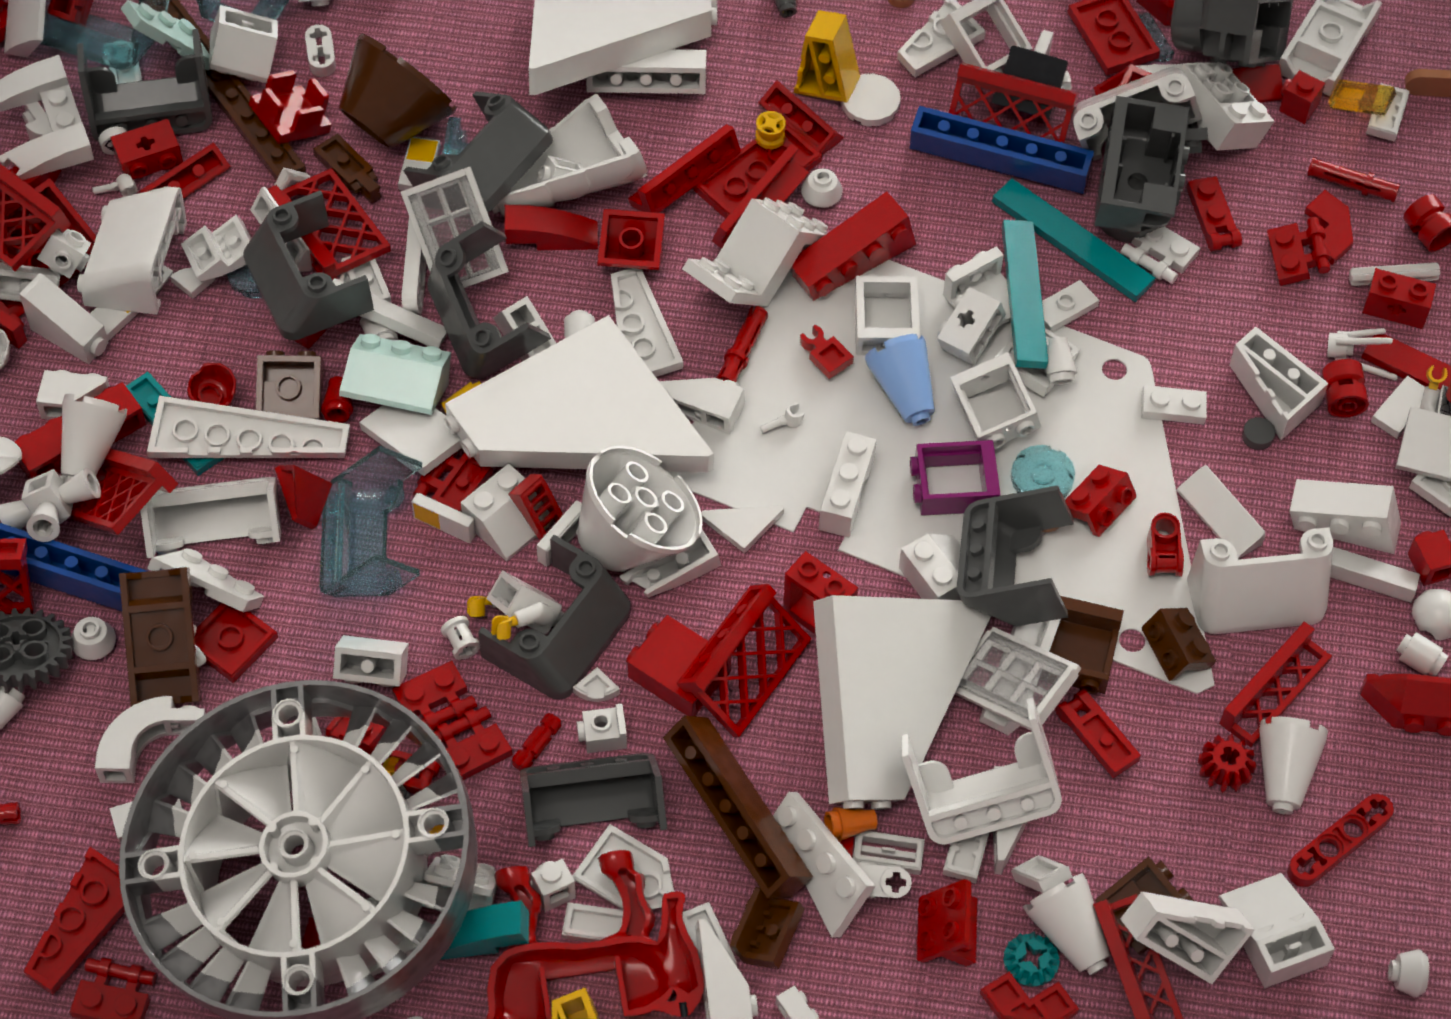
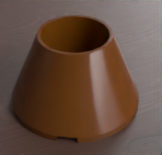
(390, 95)

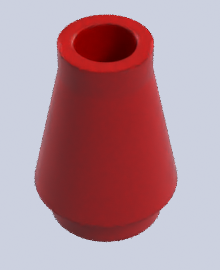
(335, 407)

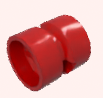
(1430, 222)
(1346, 390)

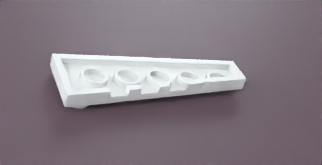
(221, 431)

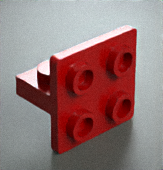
(948, 924)

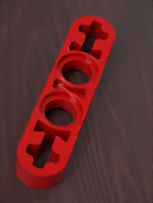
(1336, 836)

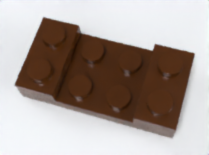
(160, 635)

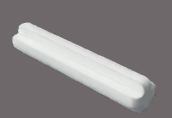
(1420, 271)

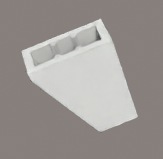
(62, 320)

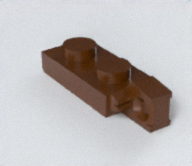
(349, 166)

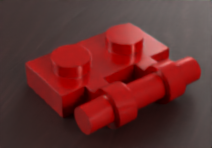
(1289, 254)
(462, 480)
(432, 690)
(478, 751)
(103, 1001)

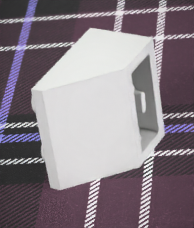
(242, 44)

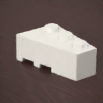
(1276, 381)

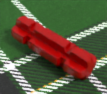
(536, 741)

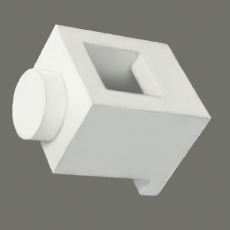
(603, 729)
(550, 879)

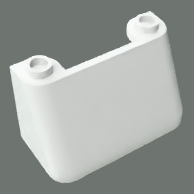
(1165, 86)
(132, 250)
(1260, 591)

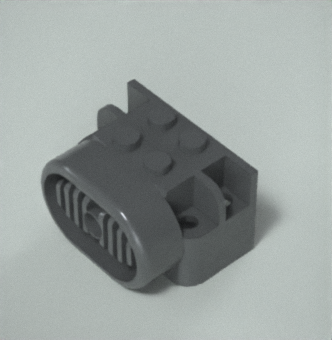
(1232, 29)
(1141, 168)

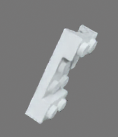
(1328, 40)

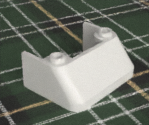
(212, 514)
(989, 798)

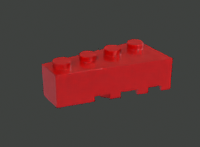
(854, 247)

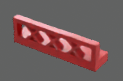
(687, 171)
(775, 184)
(1269, 675)
(1125, 963)

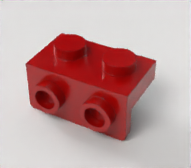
(1101, 498)

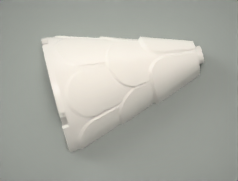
(583, 137)

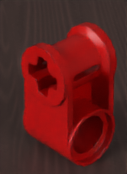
(1165, 551)

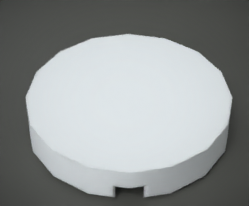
(873, 101)

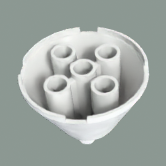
(635, 510)

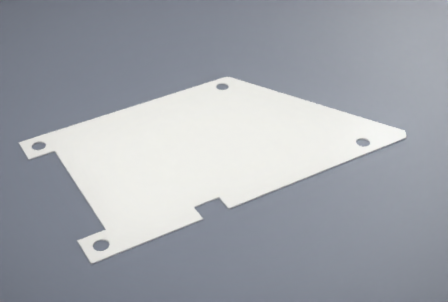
(1087, 419)

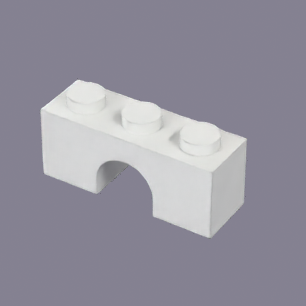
(846, 484)

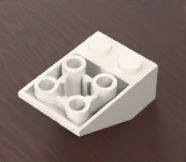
(1227, 107)
(1286, 932)

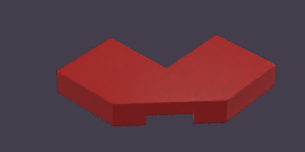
(1336, 220)
(1011, 1002)

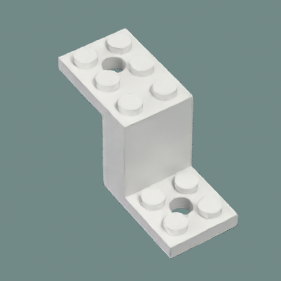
(758, 252)

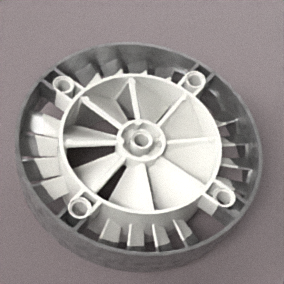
(345, 818)

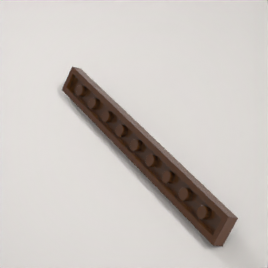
(234, 101)

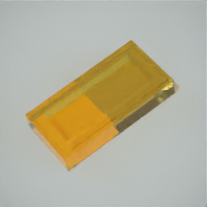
(1362, 97)

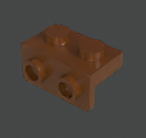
(1177, 642)
(766, 930)

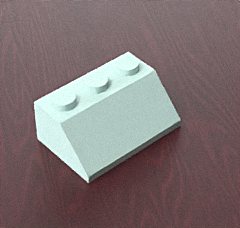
(396, 373)

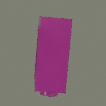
(950, 455)

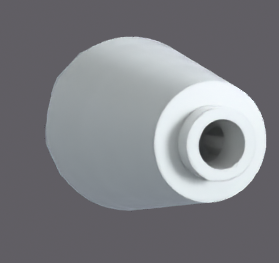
(87, 433)
(1289, 760)
(1072, 924)

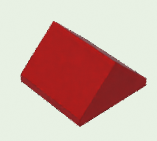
(631, 239)

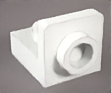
(556, 167)

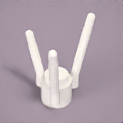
(1343, 342)

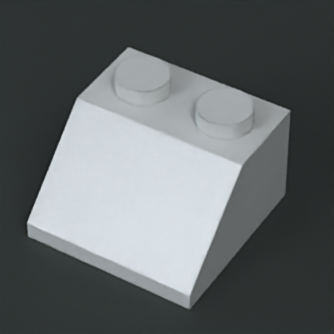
(497, 516)
(932, 566)

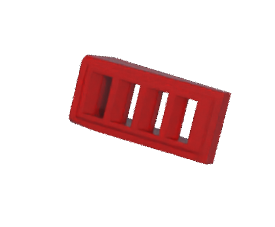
(520, 495)

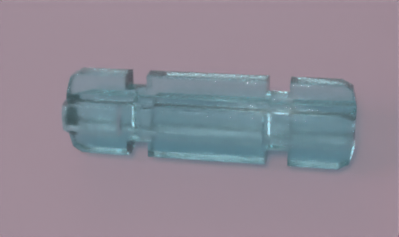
(1166, 50)

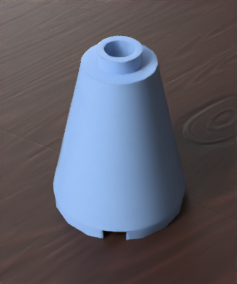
(905, 376)

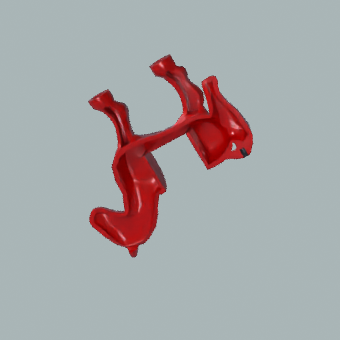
(643, 967)

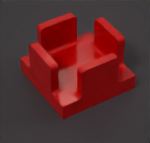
(291, 111)

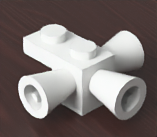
(49, 502)

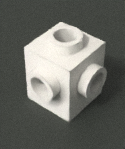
(65, 252)

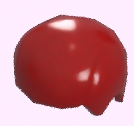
(212, 384)

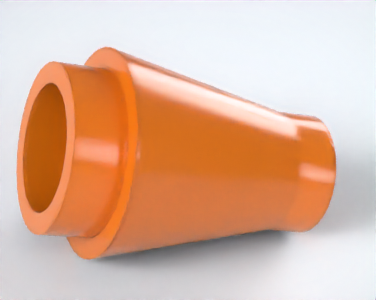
(849, 822)

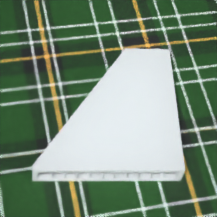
(595, 36)
(572, 405)
(884, 675)

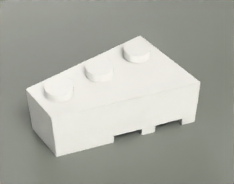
(1352, 511)
(1188, 932)

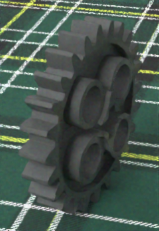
(32, 648)

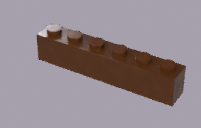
(737, 807)

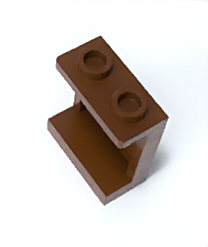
(1088, 640)

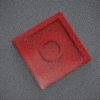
(233, 640)

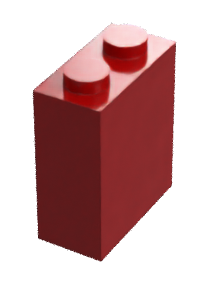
(664, 659)

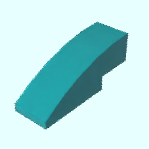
(490, 928)

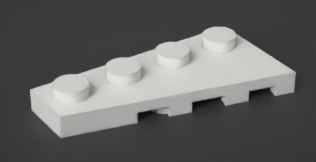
(837, 881)

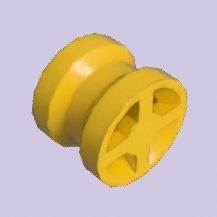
(775, 125)

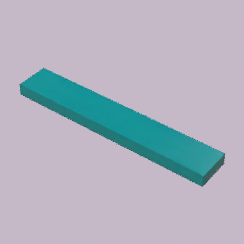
(1074, 240)
(1024, 294)

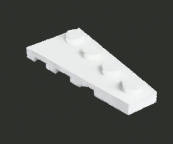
(643, 322)

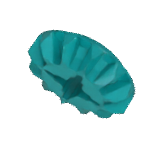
(1026, 972)

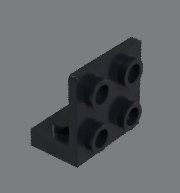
(1034, 67)

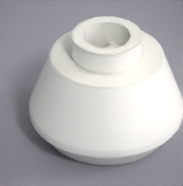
(822, 188)
(93, 638)
(1410, 972)

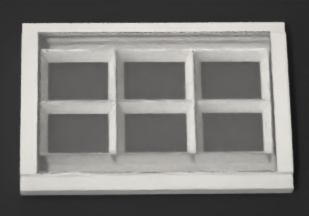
(447, 209)
(1010, 671)

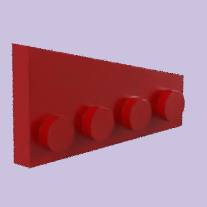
(79, 922)

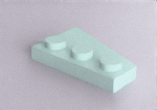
(163, 28)

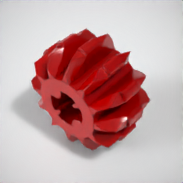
(1231, 752)

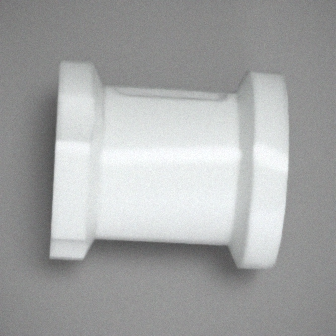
(462, 625)

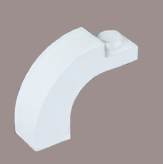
(134, 730)

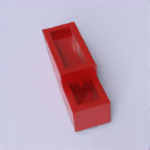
(549, 228)

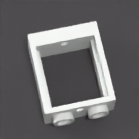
(1002, 19)
(885, 287)
(985, 377)

